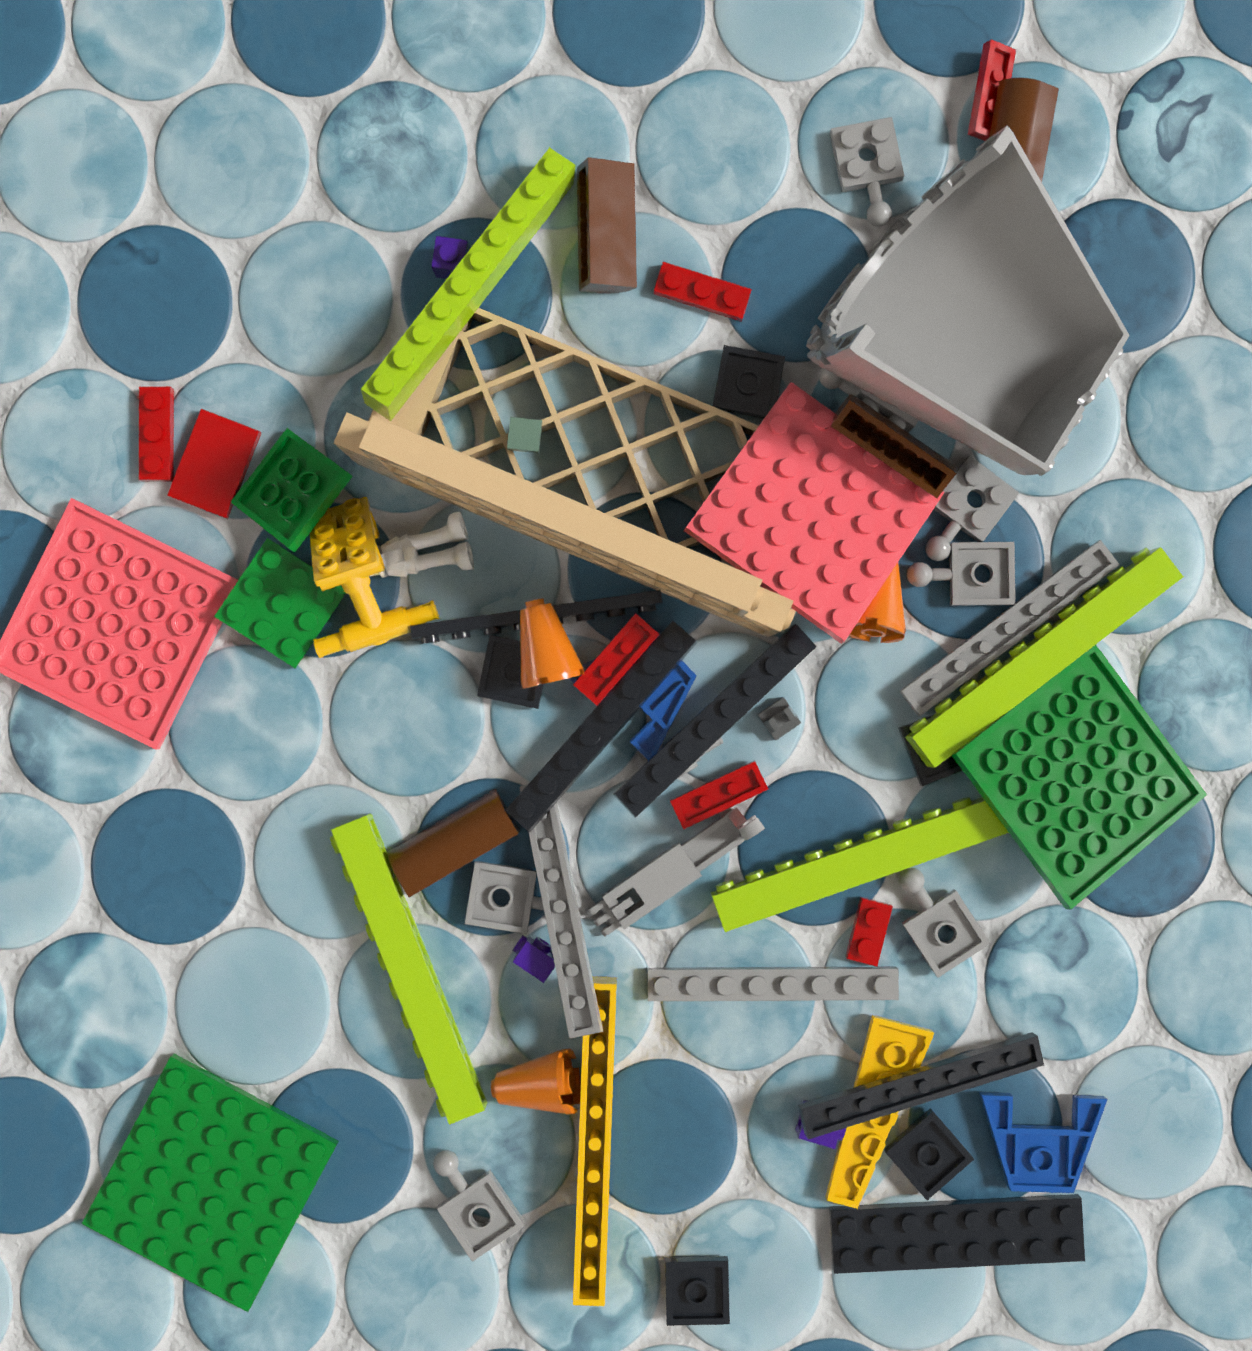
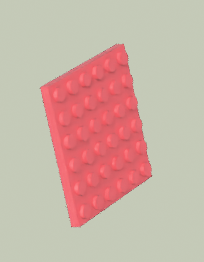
(812, 514)
(114, 624)

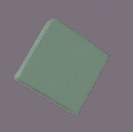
(524, 435)

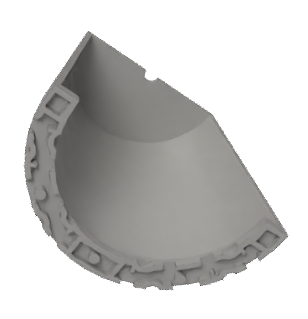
(978, 314)

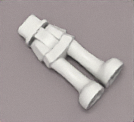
(402, 557)

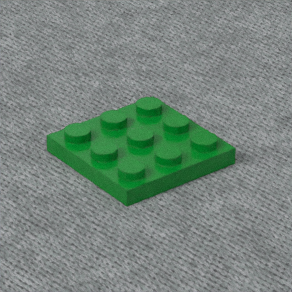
(291, 489)
(279, 604)

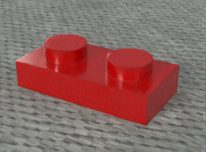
(869, 931)

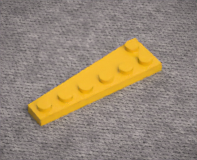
(887, 1051)

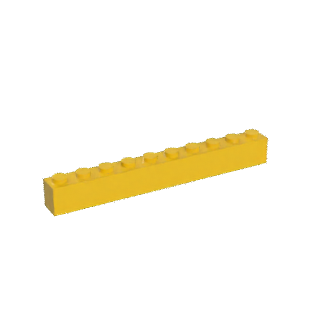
(595, 1152)

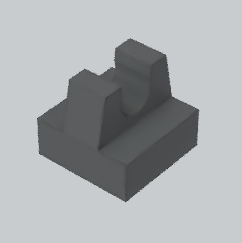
(779, 718)

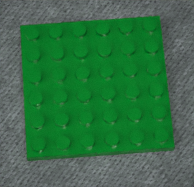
(1080, 777)
(210, 1182)

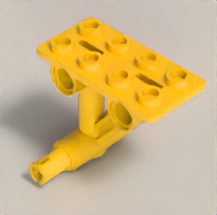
(346, 556)

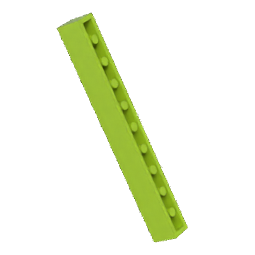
(468, 285)
(1044, 656)
(855, 862)
(409, 968)

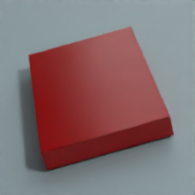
(214, 463)

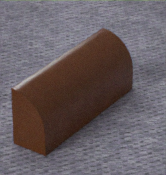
(1028, 111)
(606, 226)
(893, 445)
(452, 842)

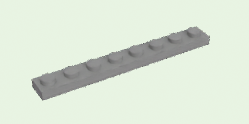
(1009, 628)
(564, 926)
(773, 983)

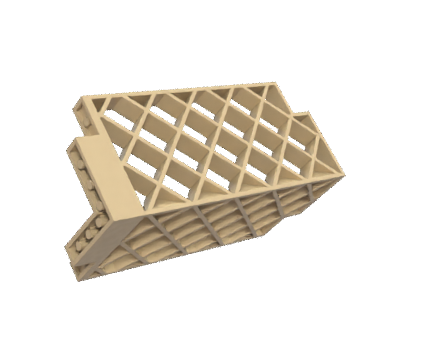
(530, 508)

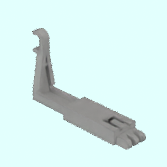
(673, 870)

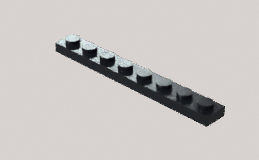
(492, 623)
(714, 720)
(601, 726)
(920, 1085)

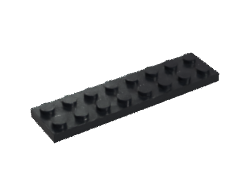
(957, 1233)

